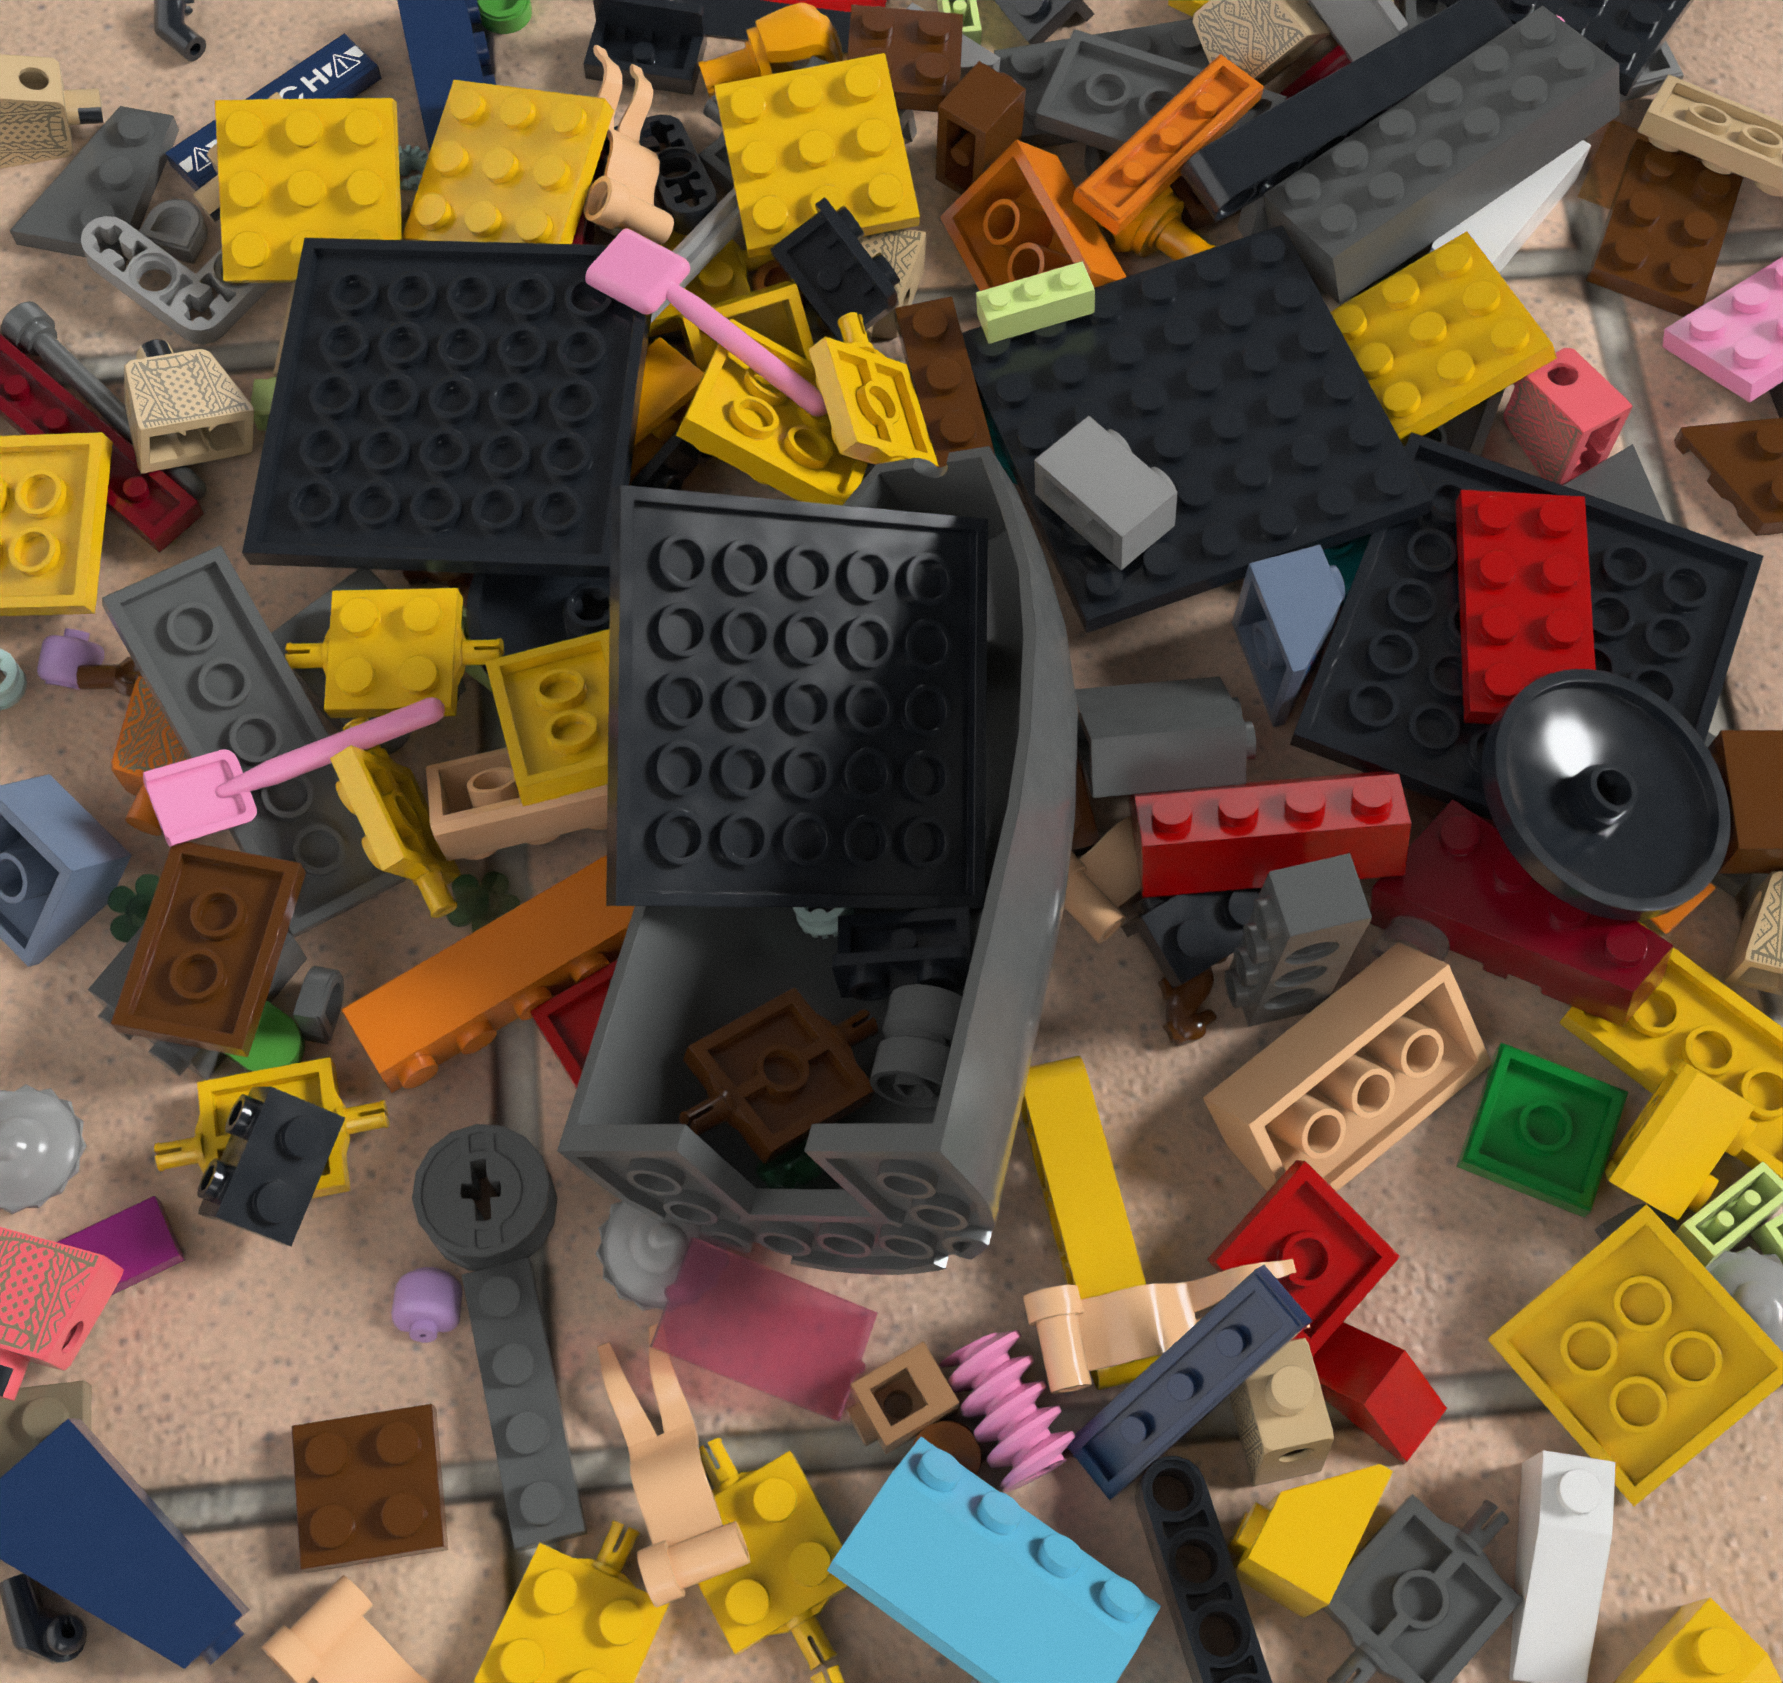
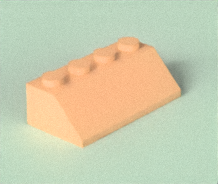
(480, 809)
(1353, 1072)

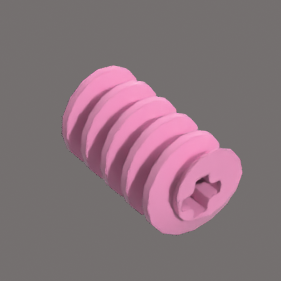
(1008, 1408)

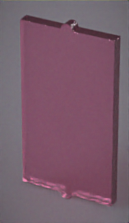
(764, 1329)

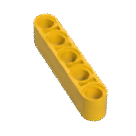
(1081, 1191)

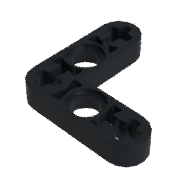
(680, 156)

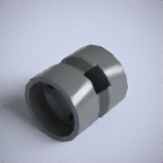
(916, 1046)

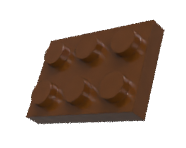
(1664, 229)
(209, 948)

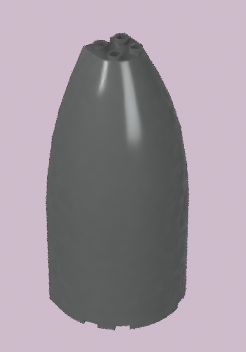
(895, 1179)

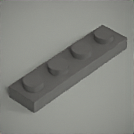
(524, 1405)

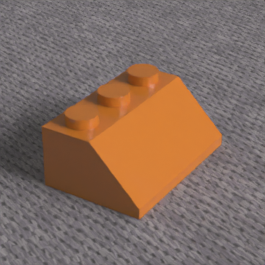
(1024, 222)

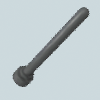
(34, 333)

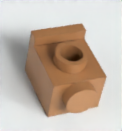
(909, 1375)

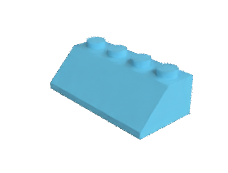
(989, 1579)

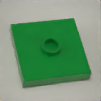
(1542, 1130)

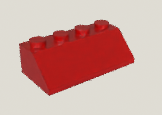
(1243, 831)

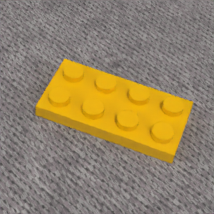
(1712, 1031)

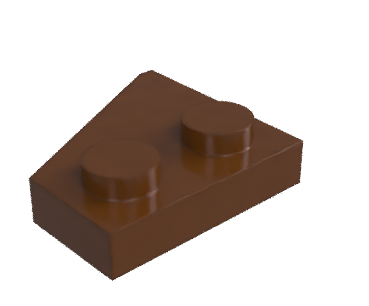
(1743, 467)

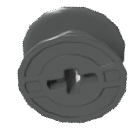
(451, 1181)

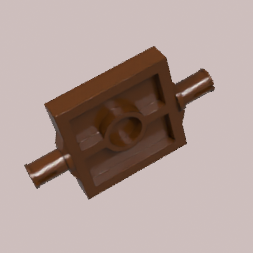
(779, 1074)

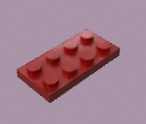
(1520, 594)

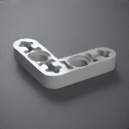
(183, 292)

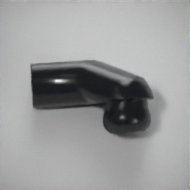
(171, 28)
(38, 1629)

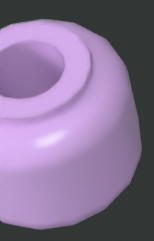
(64, 654)
(427, 1303)

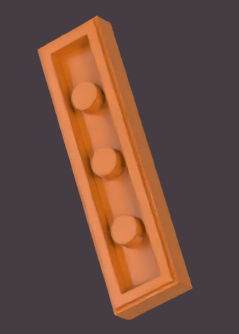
(1165, 143)

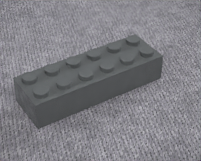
(1445, 152)

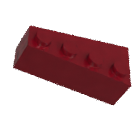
(1502, 917)

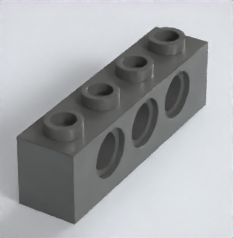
(1297, 939)

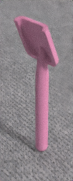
(648, 274)
(215, 794)

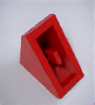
(1378, 1389)

